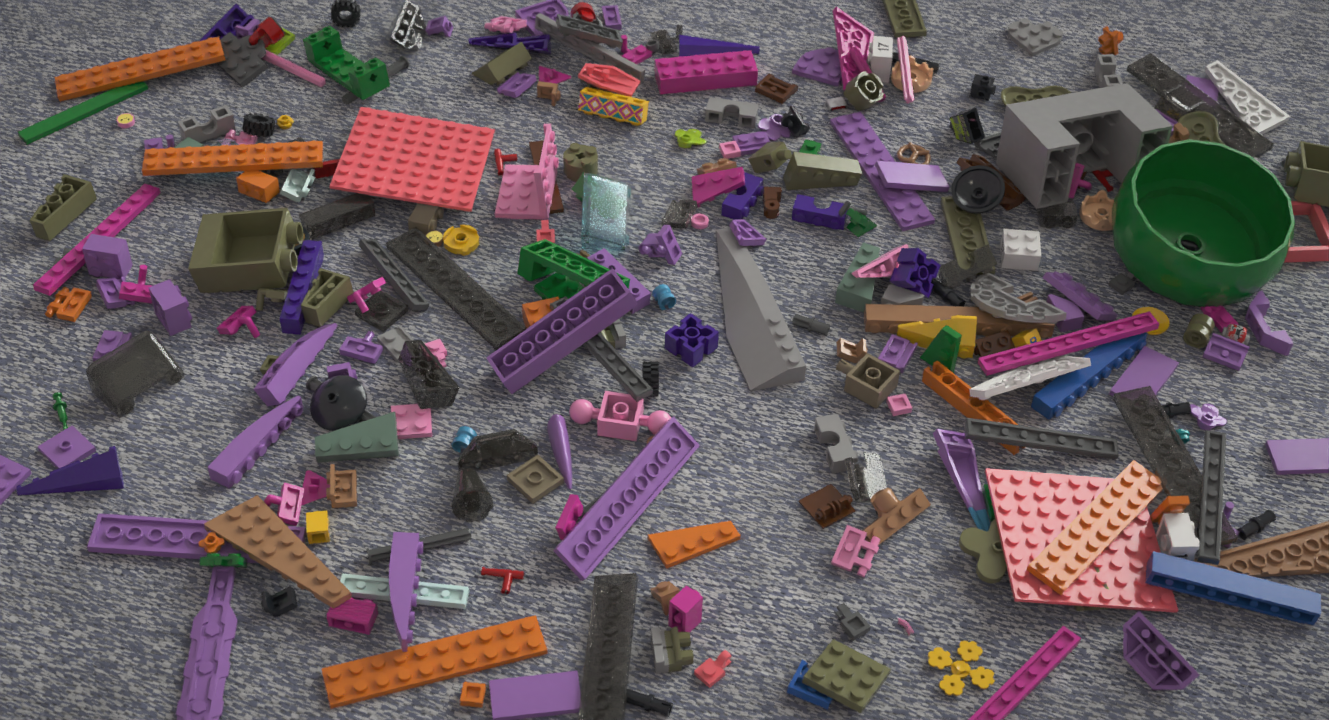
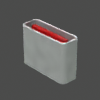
(836, 103)

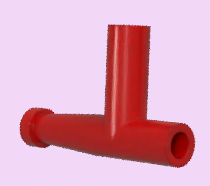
(503, 158)
(1101, 176)
(508, 575)

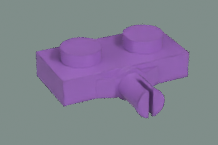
(361, 348)

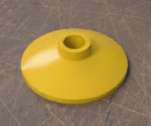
(1160, 316)

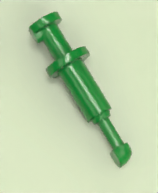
(60, 407)

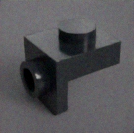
(279, 602)

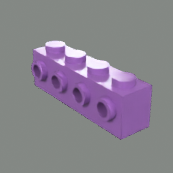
(638, 291)

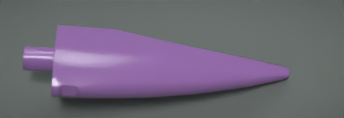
(561, 446)

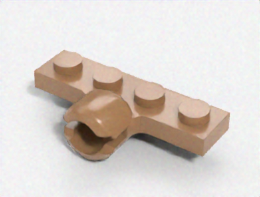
(894, 513)

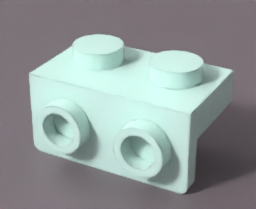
(296, 184)

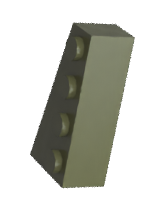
(62, 207)

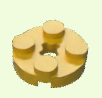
(460, 246)

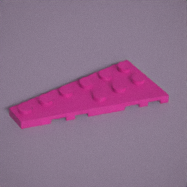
(850, 34)

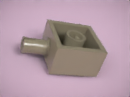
(869, 379)

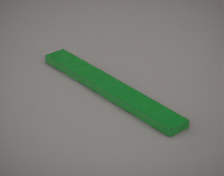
(80, 111)

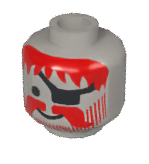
(1236, 333)

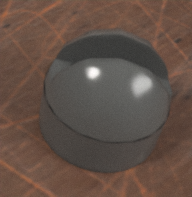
(653, 45)

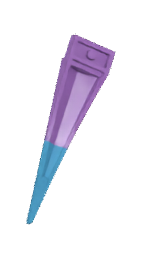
(960, 461)

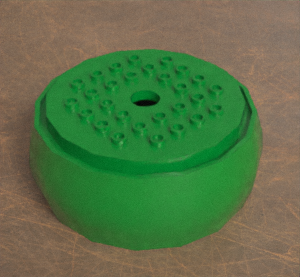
(1211, 198)

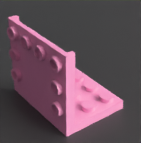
(529, 189)

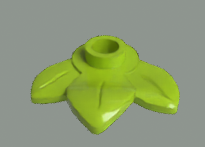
(687, 138)

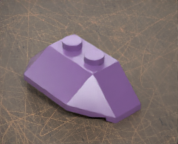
(1154, 656)

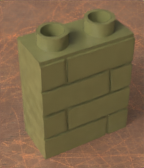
(1309, 173)
(245, 250)

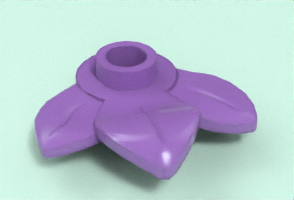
(774, 127)
(1207, 416)

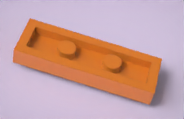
(1171, 504)

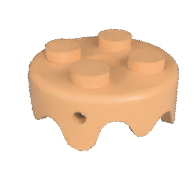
(921, 74)
(1097, 204)

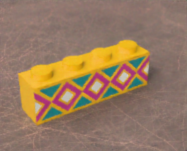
(613, 106)

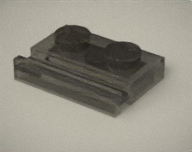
(680, 213)

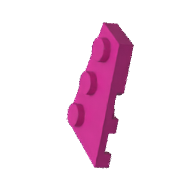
(710, 185)

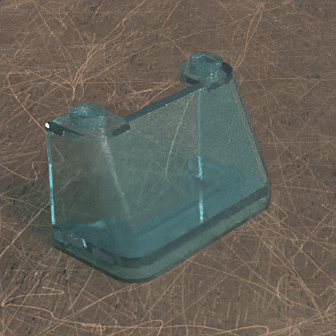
(604, 213)

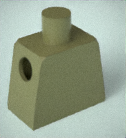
(774, 155)

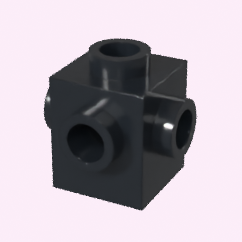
(982, 87)

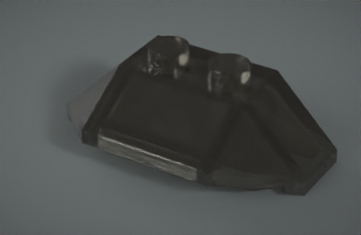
(407, 28)
(497, 450)

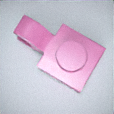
(438, 350)

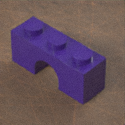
(739, 205)
(807, 212)

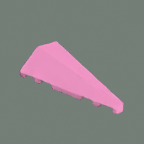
(882, 266)

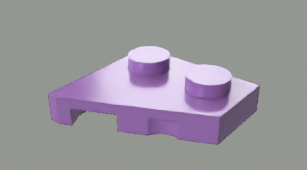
(746, 234)

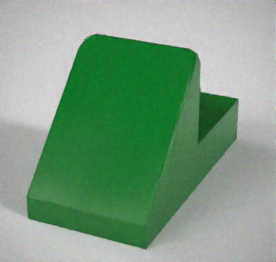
(859, 223)

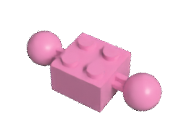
(618, 416)

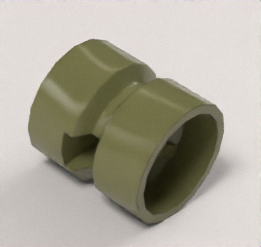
(1198, 330)

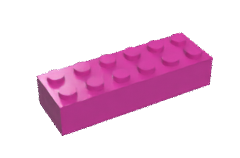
(705, 72)

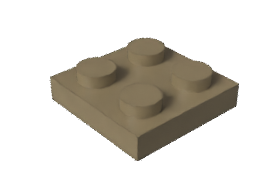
(535, 479)

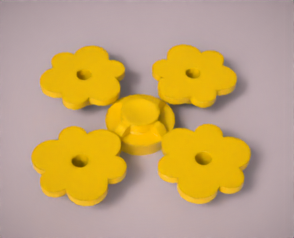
(961, 669)

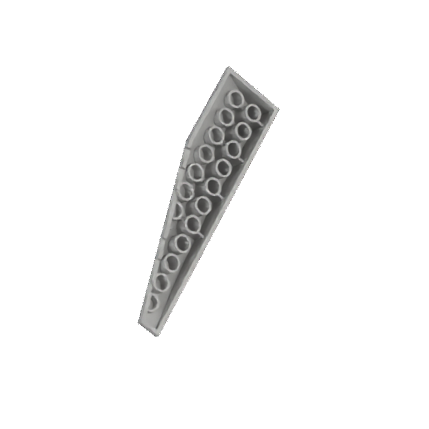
(754, 321)

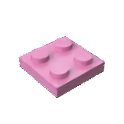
(412, 421)

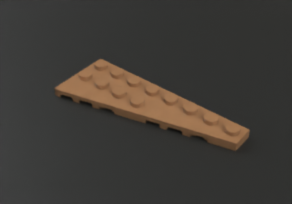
(272, 544)
(1283, 555)

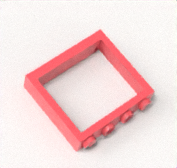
(1321, 227)

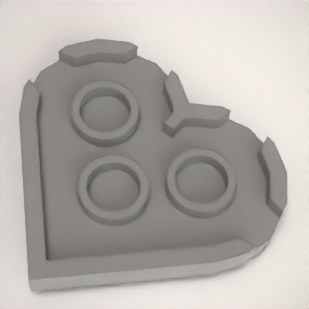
(1033, 37)

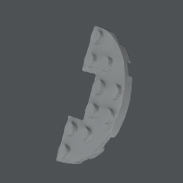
(993, 296)

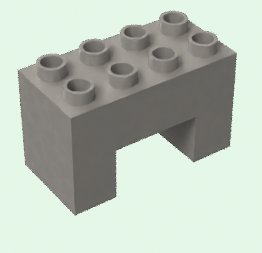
(1089, 127)

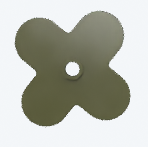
(987, 550)

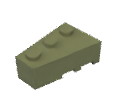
(326, 297)

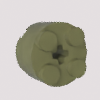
(864, 90)
(579, 160)

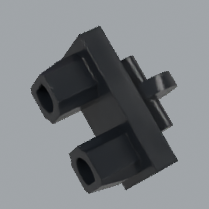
(794, 122)

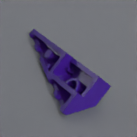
(227, 23)
(536, 44)
(701, 46)
(94, 474)

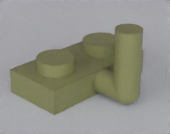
(275, 294)

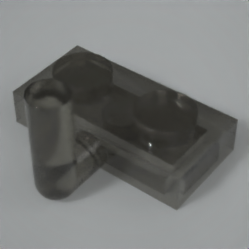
(666, 43)

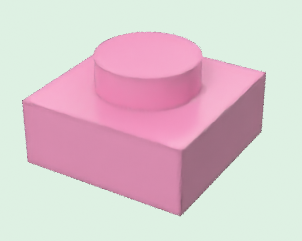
(730, 149)
(899, 404)

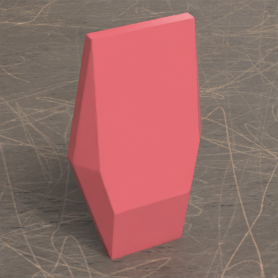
(609, 79)

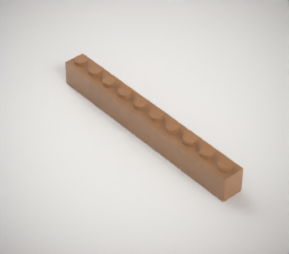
(888, 317)

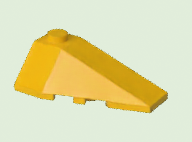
(926, 332)

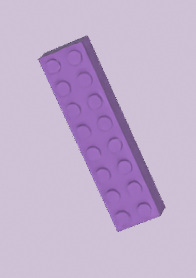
(562, 331)

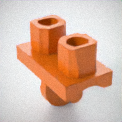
(1110, 41)

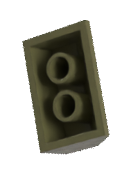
(504, 65)

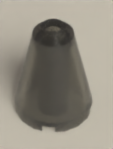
(471, 497)

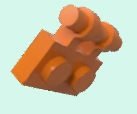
(72, 304)

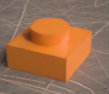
(473, 694)

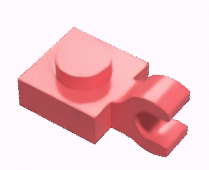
(545, 232)
(711, 671)

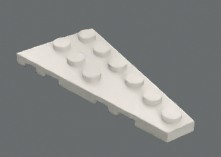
(1245, 100)
(1028, 375)

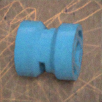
(663, 296)
(464, 437)

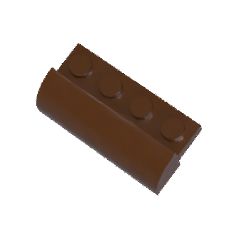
(1013, 196)

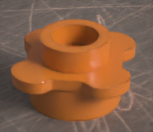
(213, 547)

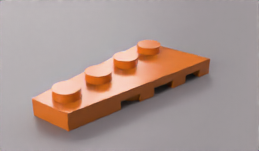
(687, 543)

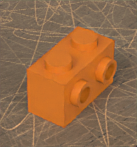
(258, 185)

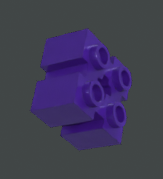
(915, 271)
(691, 340)

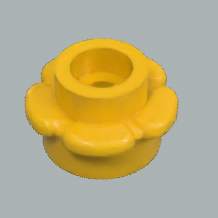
(285, 122)

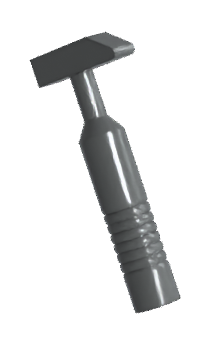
(846, 206)

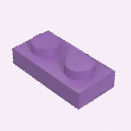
(611, 17)

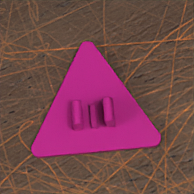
(551, 75)
(314, 487)

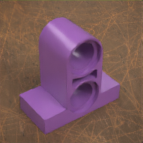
(661, 245)

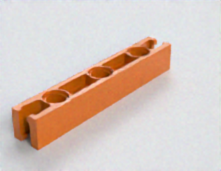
(957, 394)

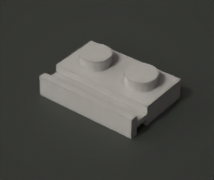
(393, 341)

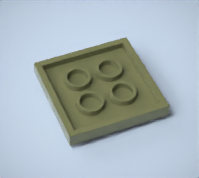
(846, 676)

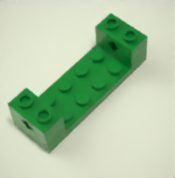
(360, 78)
(546, 258)

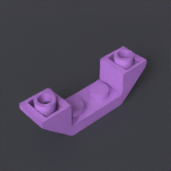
(1276, 340)

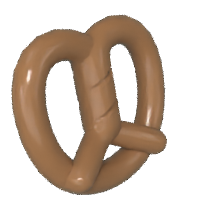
(916, 151)

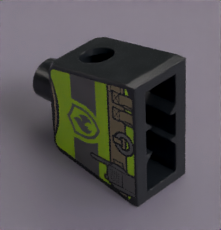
(967, 126)

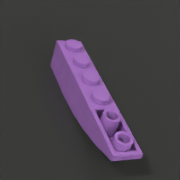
(291, 365)
(253, 443)
(403, 582)

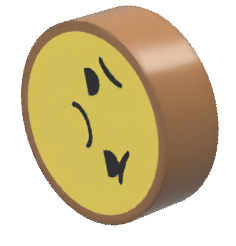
(436, 237)

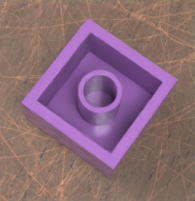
(107, 256)
(170, 307)

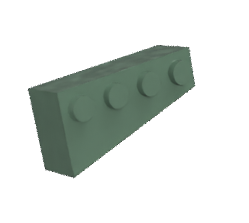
(855, 291)
(360, 441)

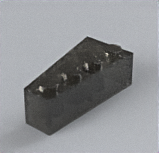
(426, 376)

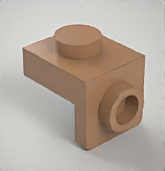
(548, 91)
(1179, 133)
(851, 351)
(664, 593)

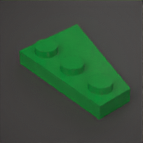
(943, 348)

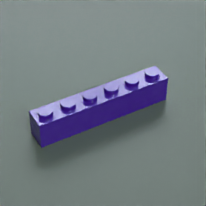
(309, 262)

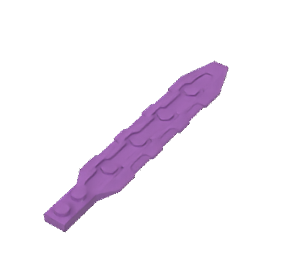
(209, 651)

